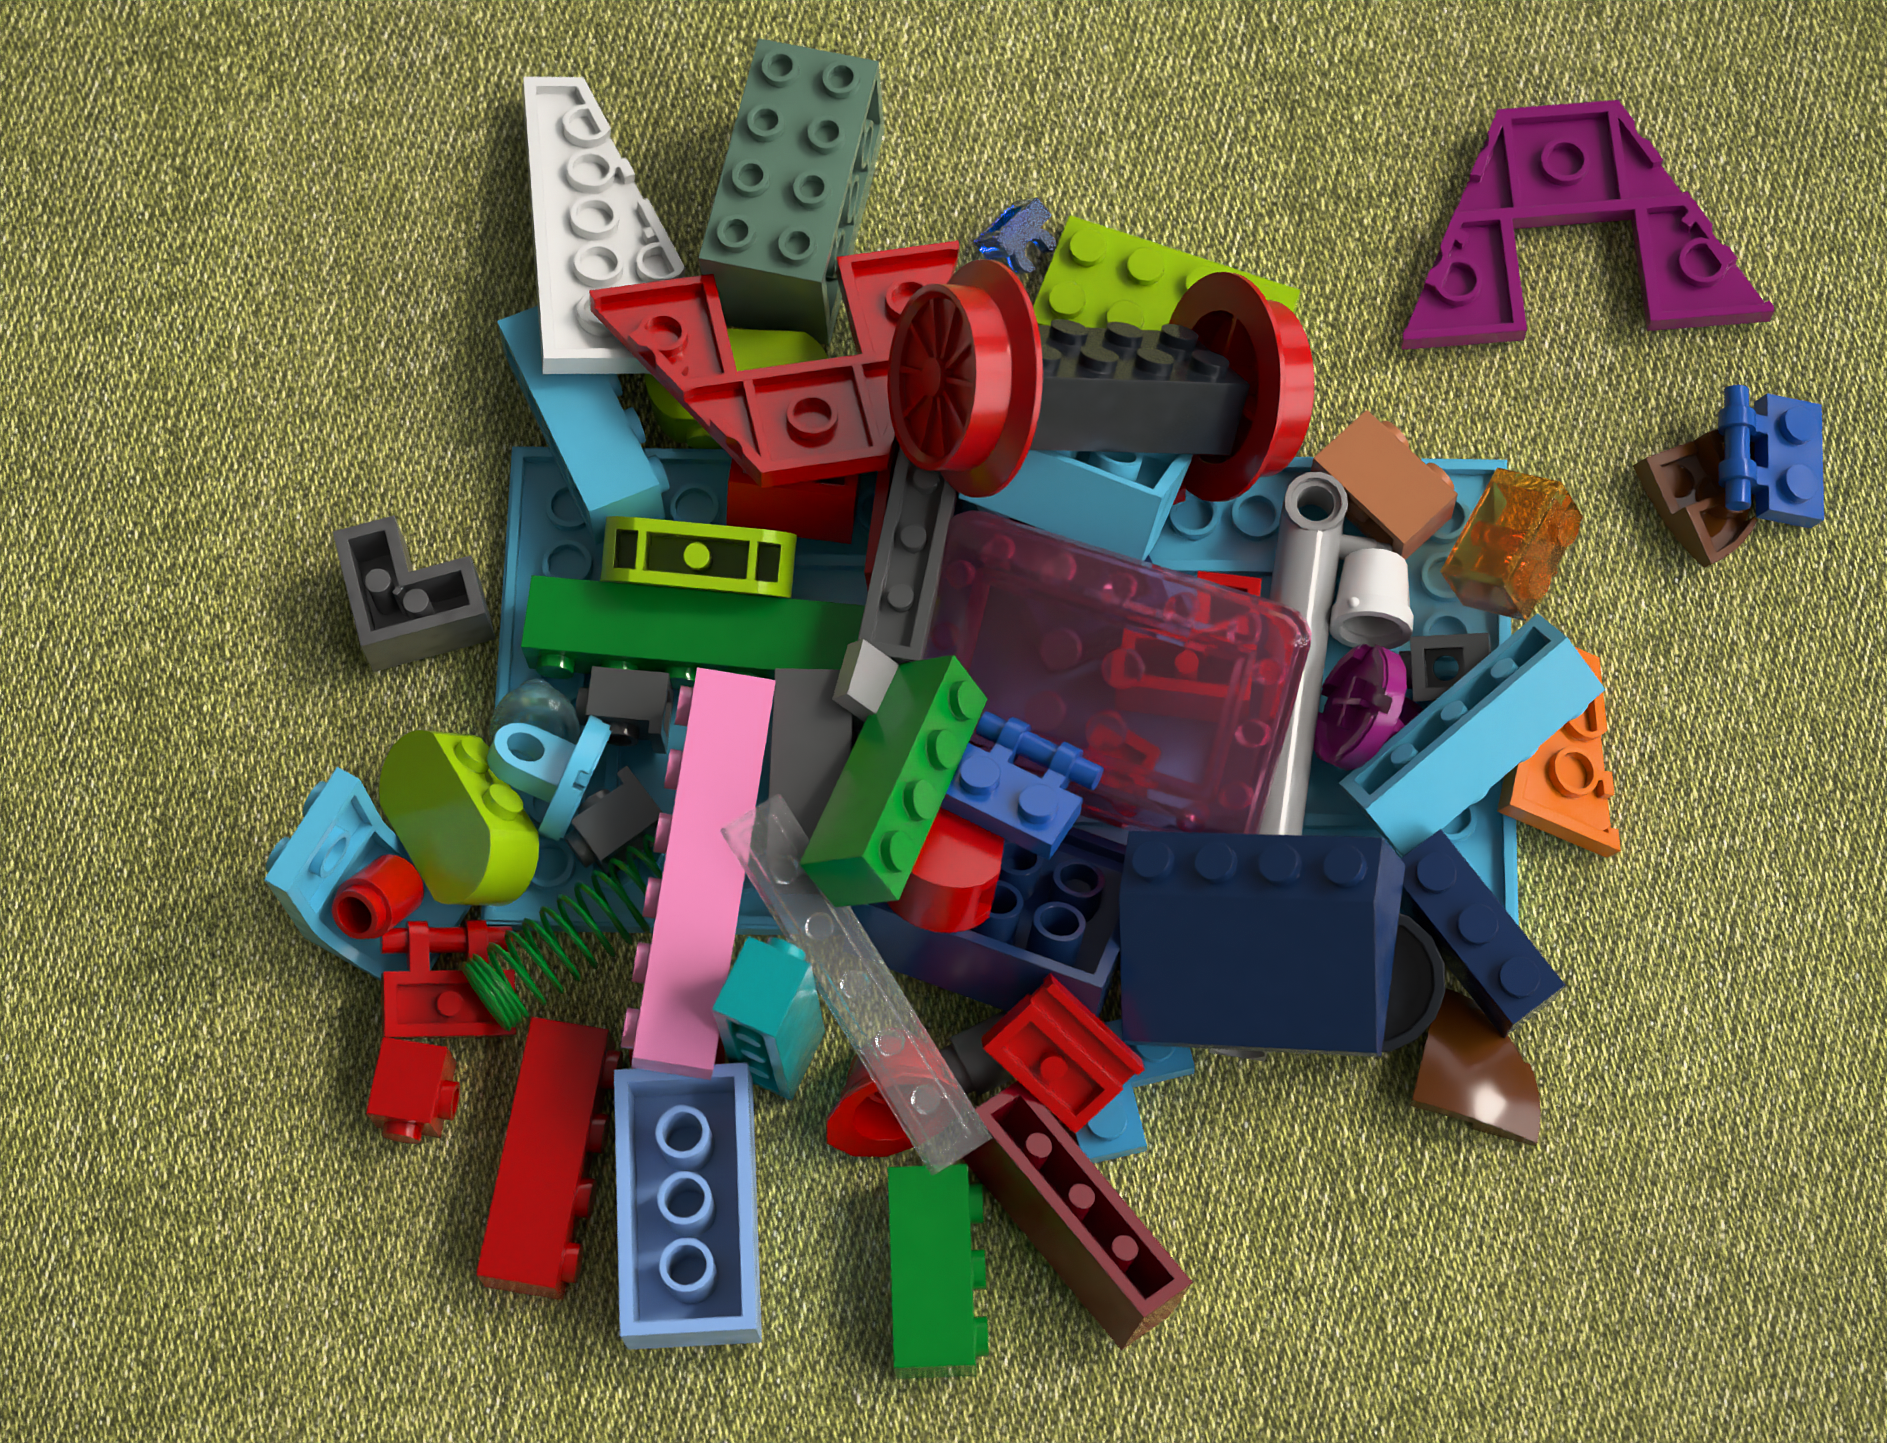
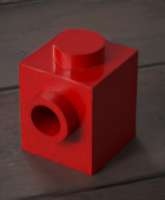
(413, 1090)

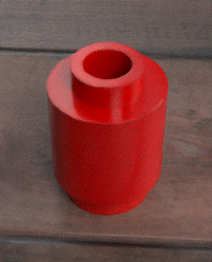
(377, 897)

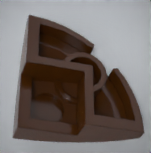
(1691, 501)
(1476, 1074)

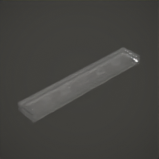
(857, 989)

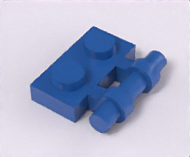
(1787, 457)
(1012, 800)

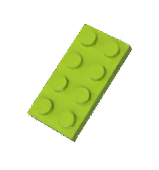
(1118, 277)

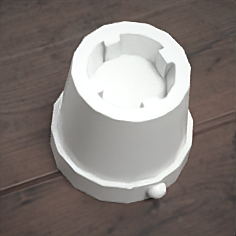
(1372, 600)

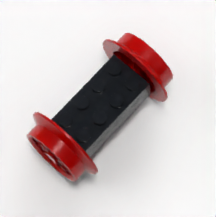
(986, 383)

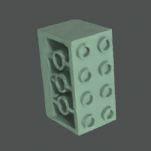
(793, 188)

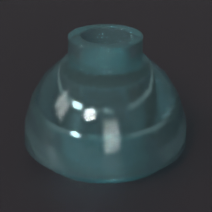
(538, 705)

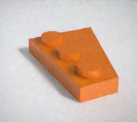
(1566, 783)

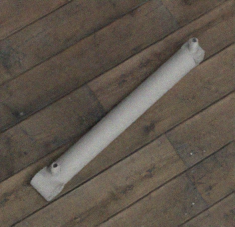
(1306, 581)

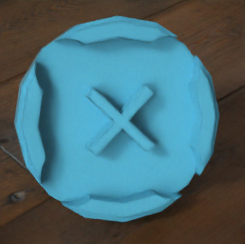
(559, 767)

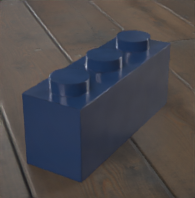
(1476, 935)

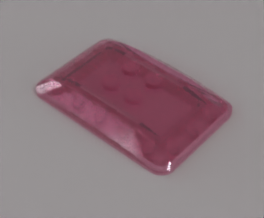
(1133, 662)

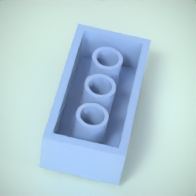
(687, 1208)

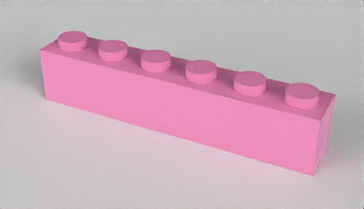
(701, 876)

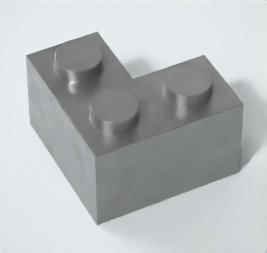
(404, 611)

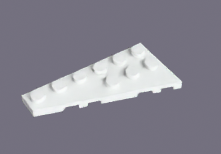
(585, 226)

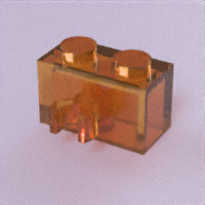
(1512, 544)

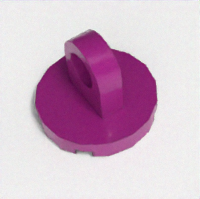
(1362, 706)

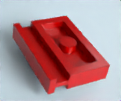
(1062, 1053)

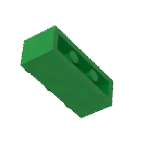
(935, 1272)

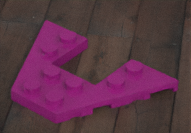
(1568, 170)

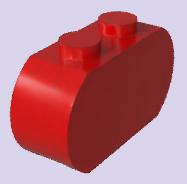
(952, 876)

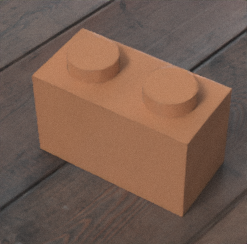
(1387, 485)

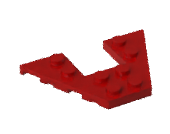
(790, 417)

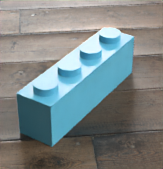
(586, 432)
(1473, 735)

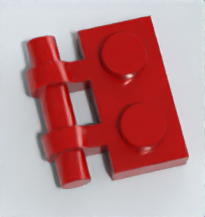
(438, 1002)

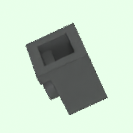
(1425, 650)
(631, 702)
(613, 822)

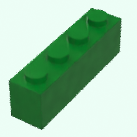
(894, 783)

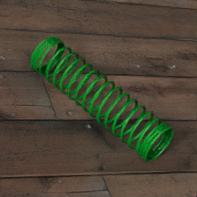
(495, 988)

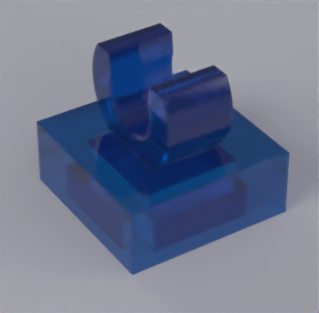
(1013, 231)

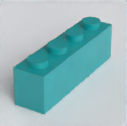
(770, 1014)

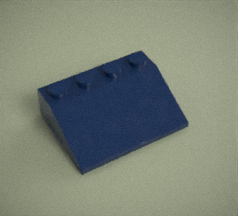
(1041, 921)
(1258, 941)

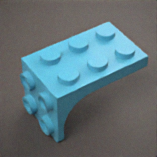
(330, 846)

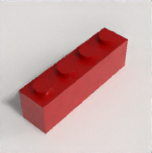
(548, 1159)

